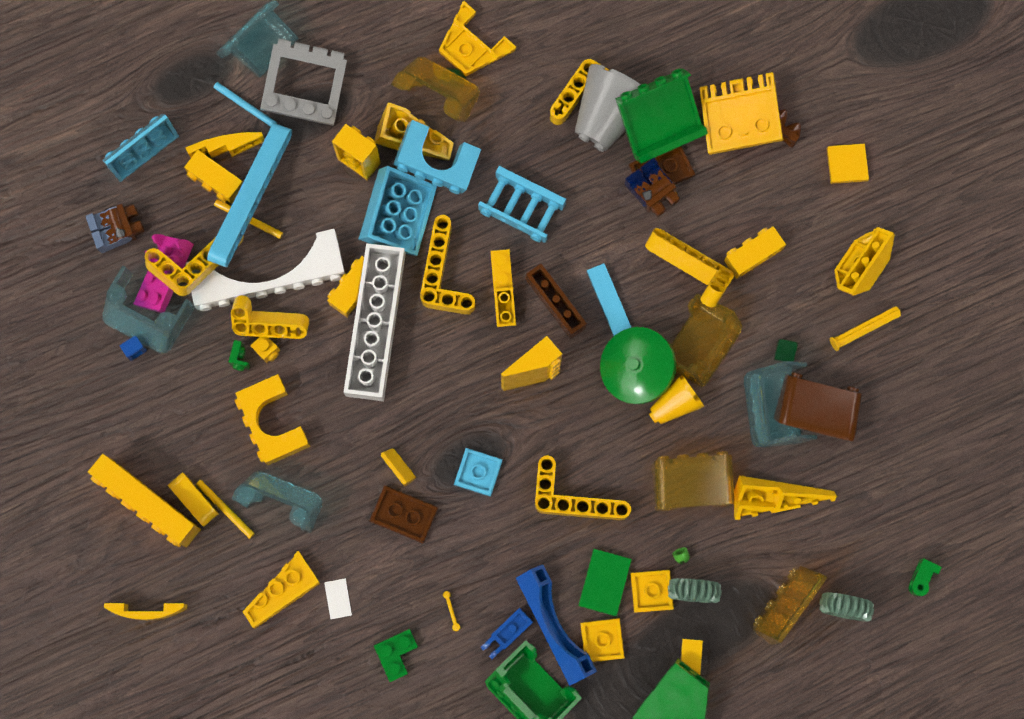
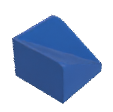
(133, 348)

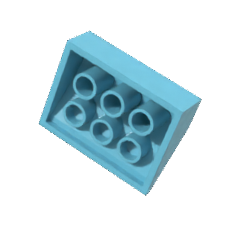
(140, 147)
(398, 210)

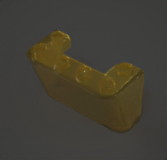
(693, 481)

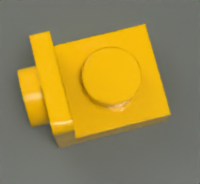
(266, 349)

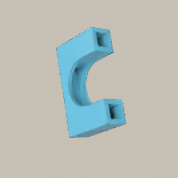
(411, 159)

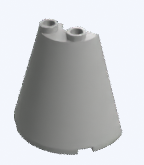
(599, 114)

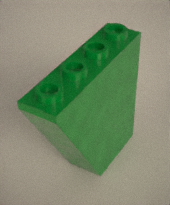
(677, 695)

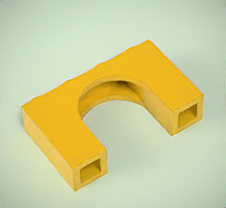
(252, 401)

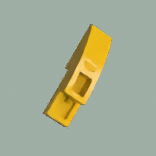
(503, 288)

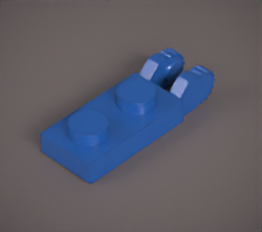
(508, 631)

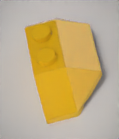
(864, 261)

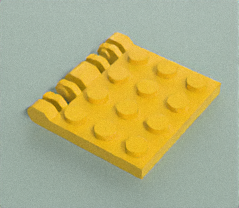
(741, 117)

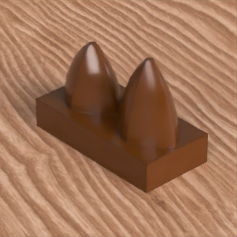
(791, 132)

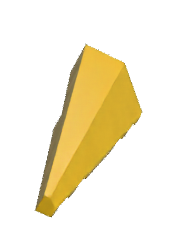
(762, 495)

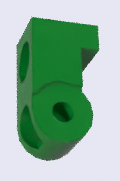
(920, 580)

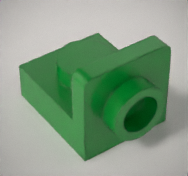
(237, 353)

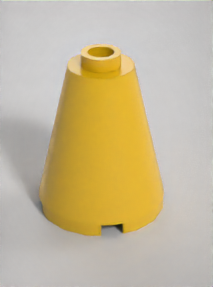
(675, 402)

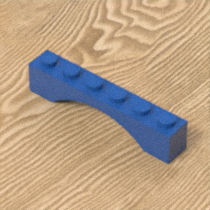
(572, 660)

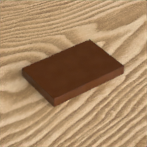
(673, 164)
(403, 514)

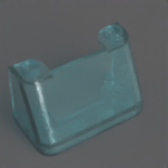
(304, 502)

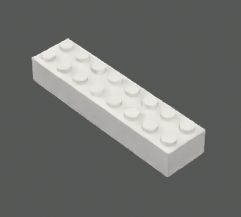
(374, 322)

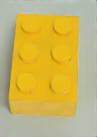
(356, 151)

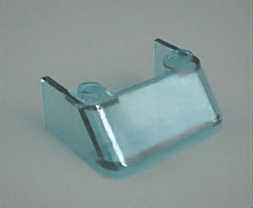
(156, 334)
(762, 396)

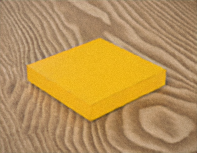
(847, 163)
(651, 591)
(602, 639)

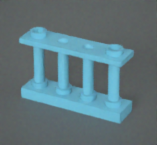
(537, 194)

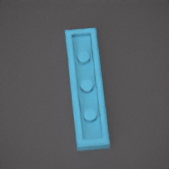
(608, 299)

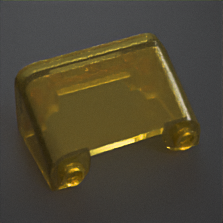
(459, 92)
(704, 340)

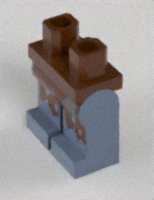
(114, 227)

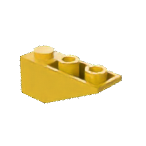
(345, 296)

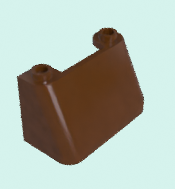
(818, 407)

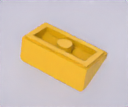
(398, 466)

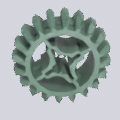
(694, 590)
(846, 606)

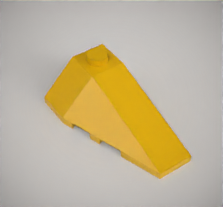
(394, 124)

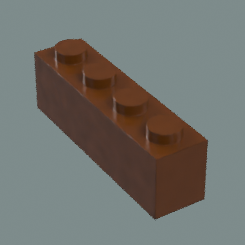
(555, 301)

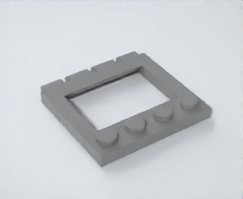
(300, 107)

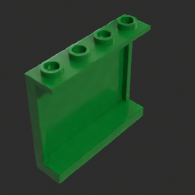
(660, 115)

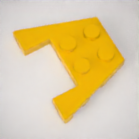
(468, 51)

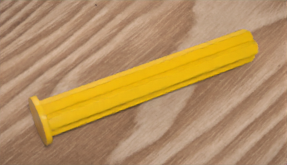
(865, 328)

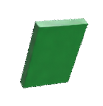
(604, 582)

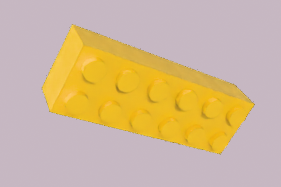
(146, 502)

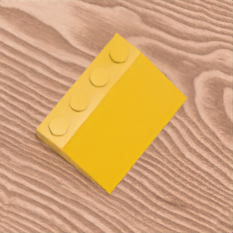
(533, 367)

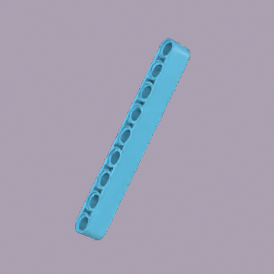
(249, 195)

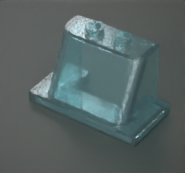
(255, 39)

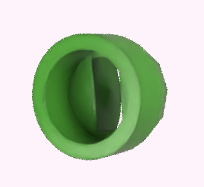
(681, 555)

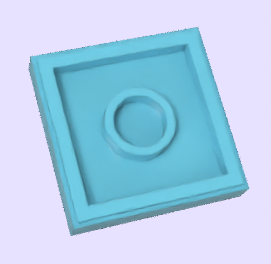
(478, 472)

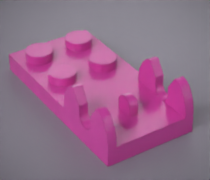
(153, 292)

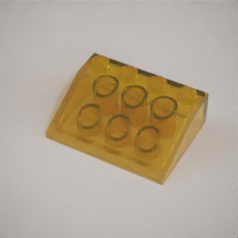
(788, 604)

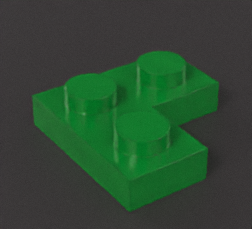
(391, 651)

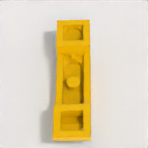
(169, 610)

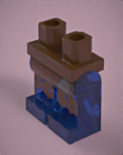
(652, 187)

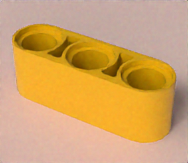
(193, 499)

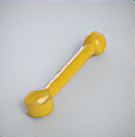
(456, 626)

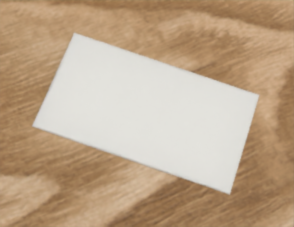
(338, 598)

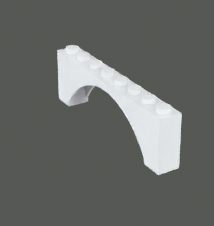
(319, 265)

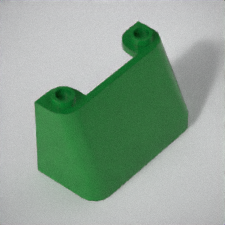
(529, 689)

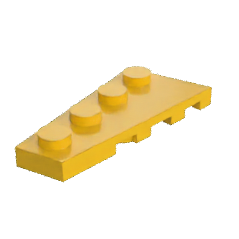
(283, 590)

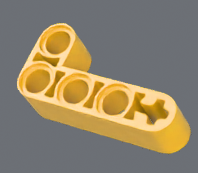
(572, 91)
(266, 324)

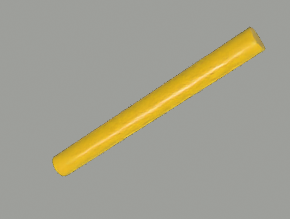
(255, 222)
(225, 509)

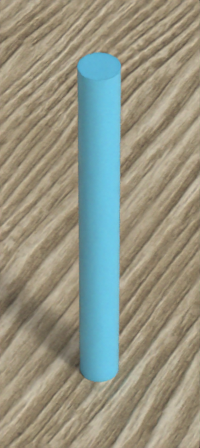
(244, 104)

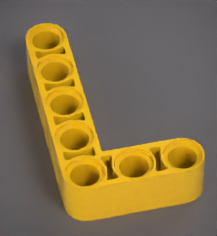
(693, 263)
(438, 270)
(180, 275)
(553, 500)

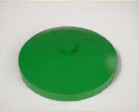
(637, 365)

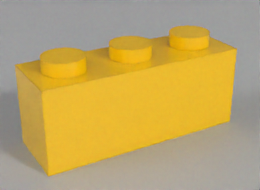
(213, 177)
(754, 252)

